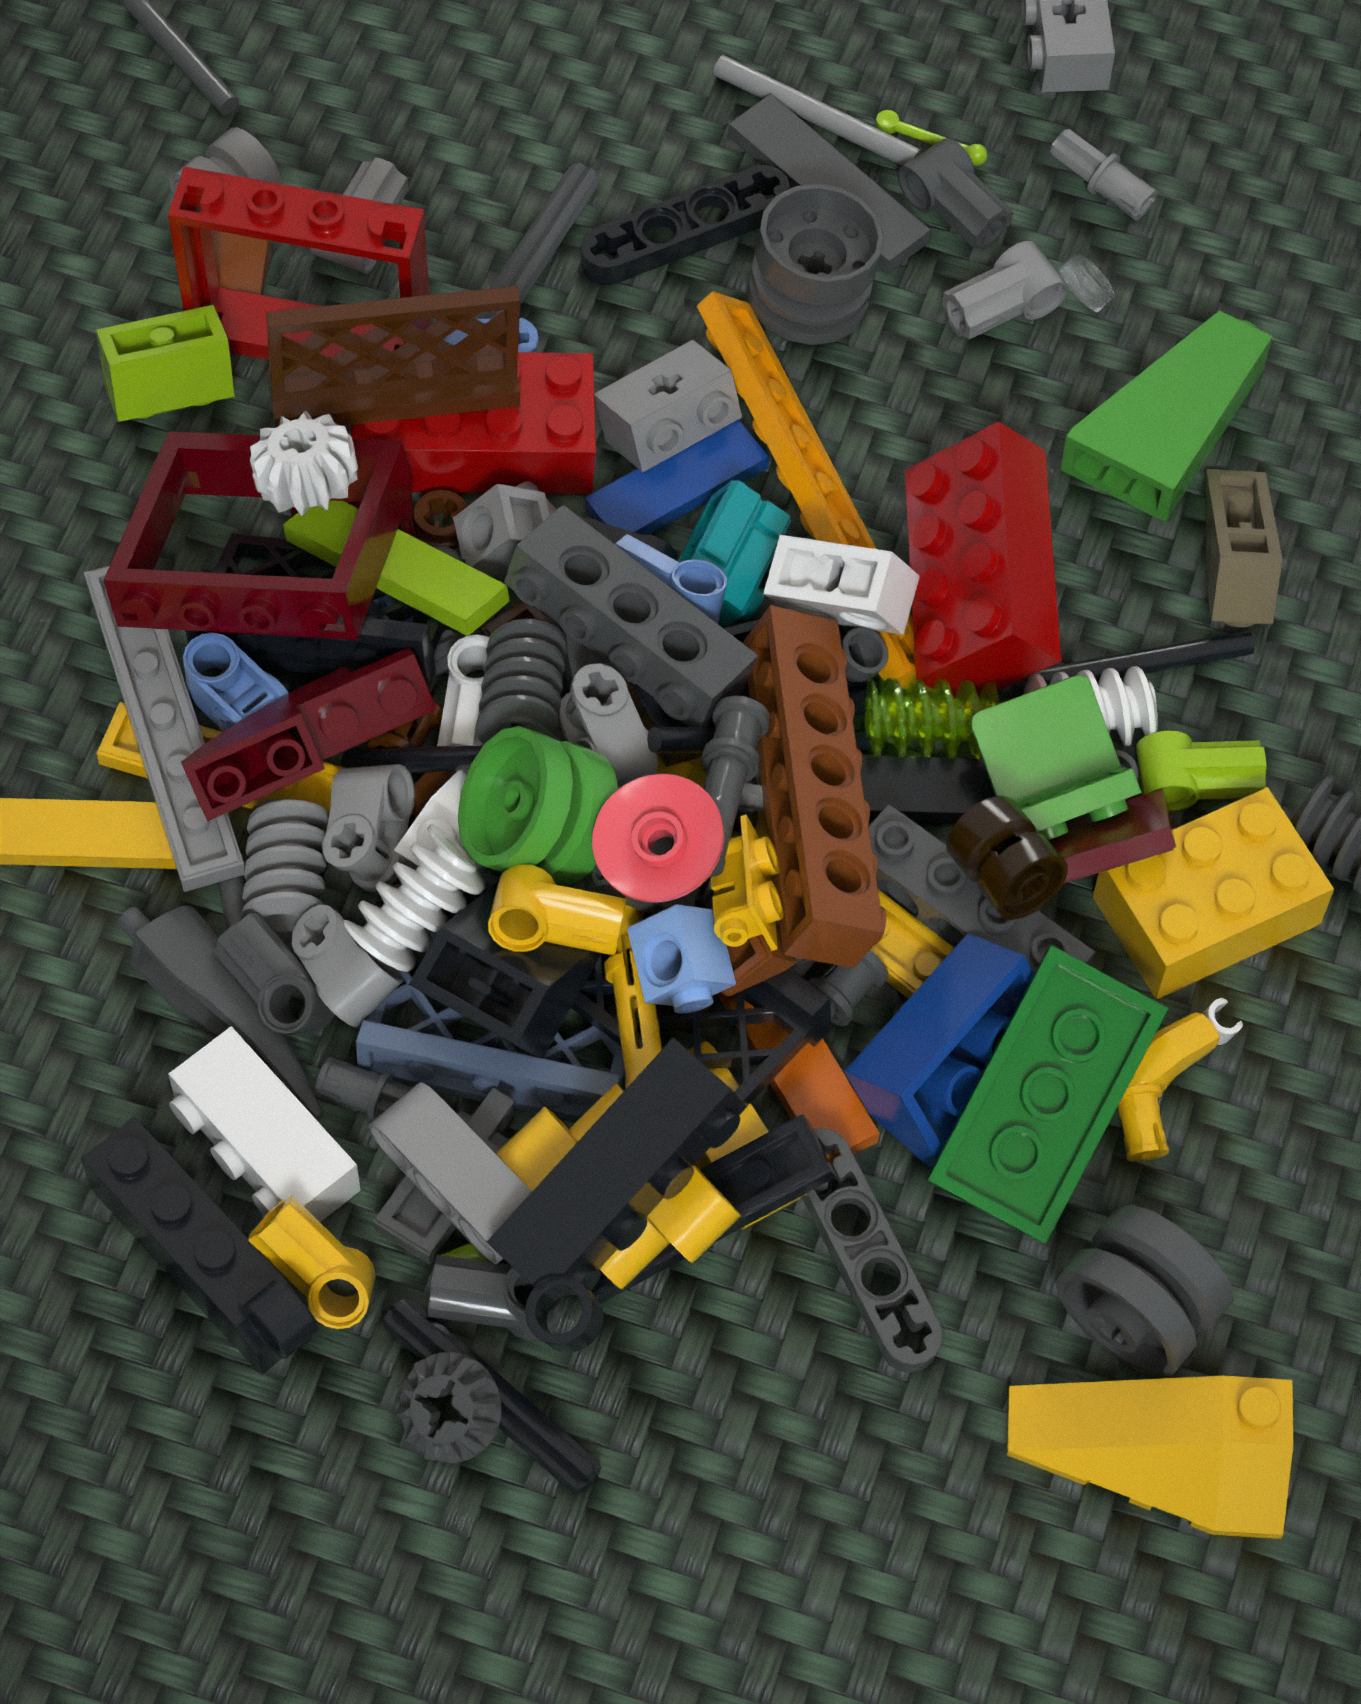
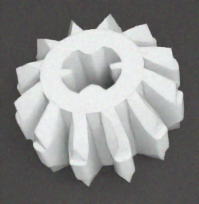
(303, 463)

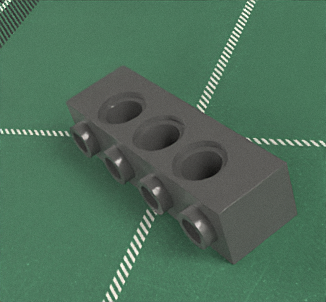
(629, 618)
(937, 892)

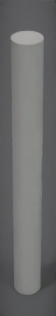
(816, 111)

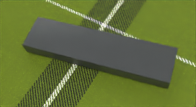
(786, 142)

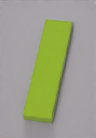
(412, 570)

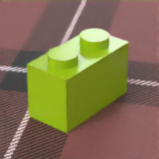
(165, 363)

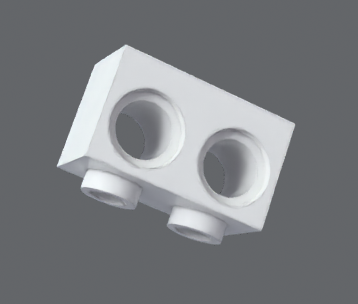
(842, 583)

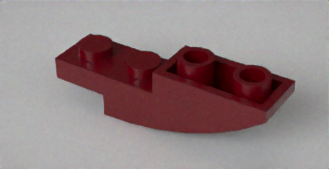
(303, 729)

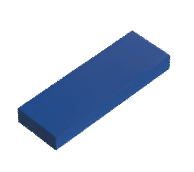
(679, 483)

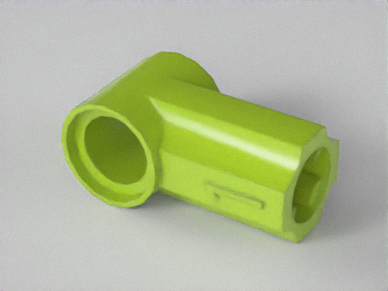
(1199, 769)

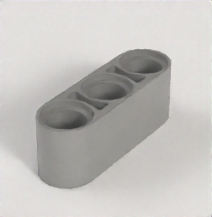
(450, 1165)

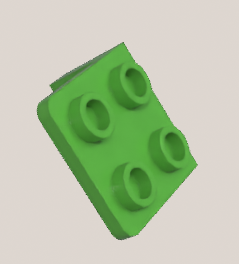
(1054, 756)

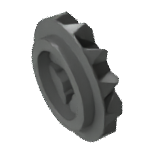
(474, 1397)

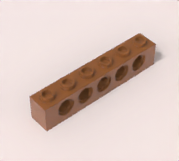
(814, 790)

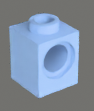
(681, 958)

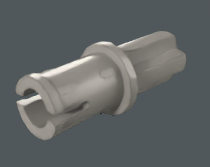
(1104, 174)

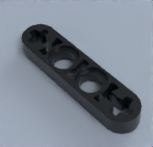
(680, 216)

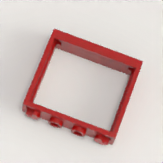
(287, 216)

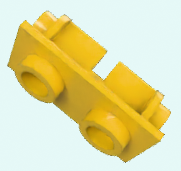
(744, 891)

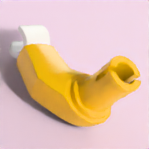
(1167, 1056)

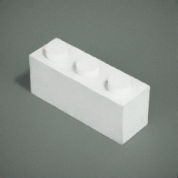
(260, 1128)

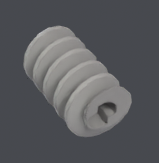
(284, 862)

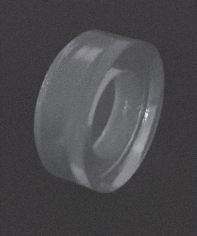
(1087, 282)

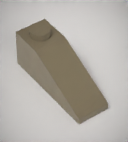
(1241, 548)

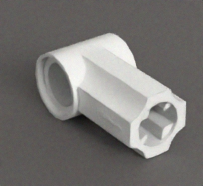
(462, 692)

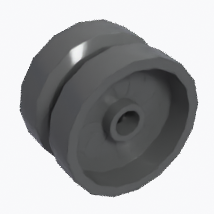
(1144, 1291)

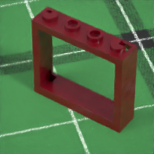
(244, 602)

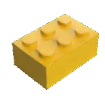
(1218, 897)

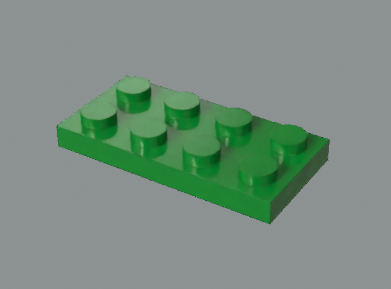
(1046, 1094)

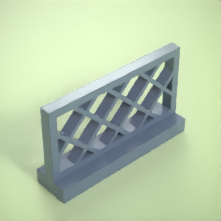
(477, 1066)

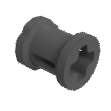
(849, 985)

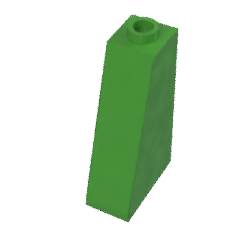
(1168, 419)

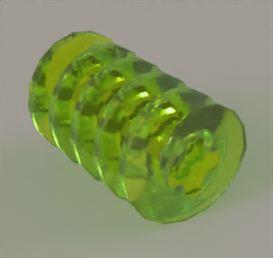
(924, 716)

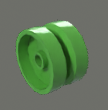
(534, 804)

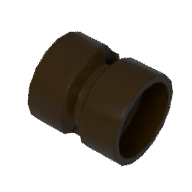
(1007, 857)

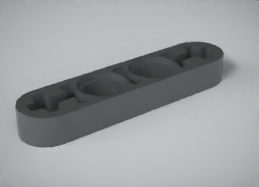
(872, 1246)

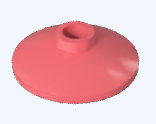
(640, 816)

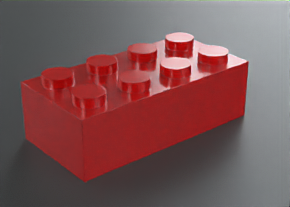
(539, 442)
(982, 561)

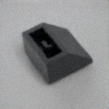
(503, 990)

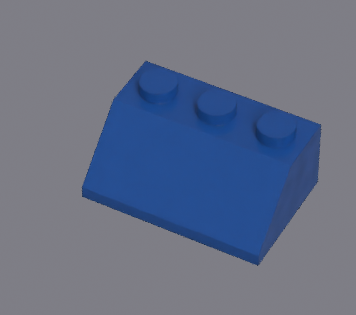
(938, 1044)

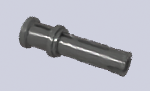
(732, 757)

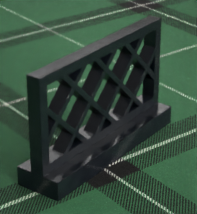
(379, 637)
(780, 999)

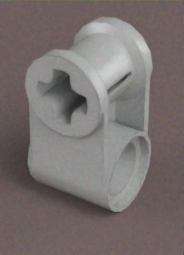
(607, 721)
(368, 815)
(344, 973)

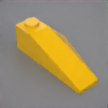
(1181, 1445)

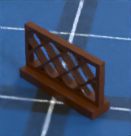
(402, 383)

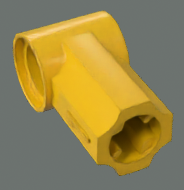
(536, 911)
(311, 1258)

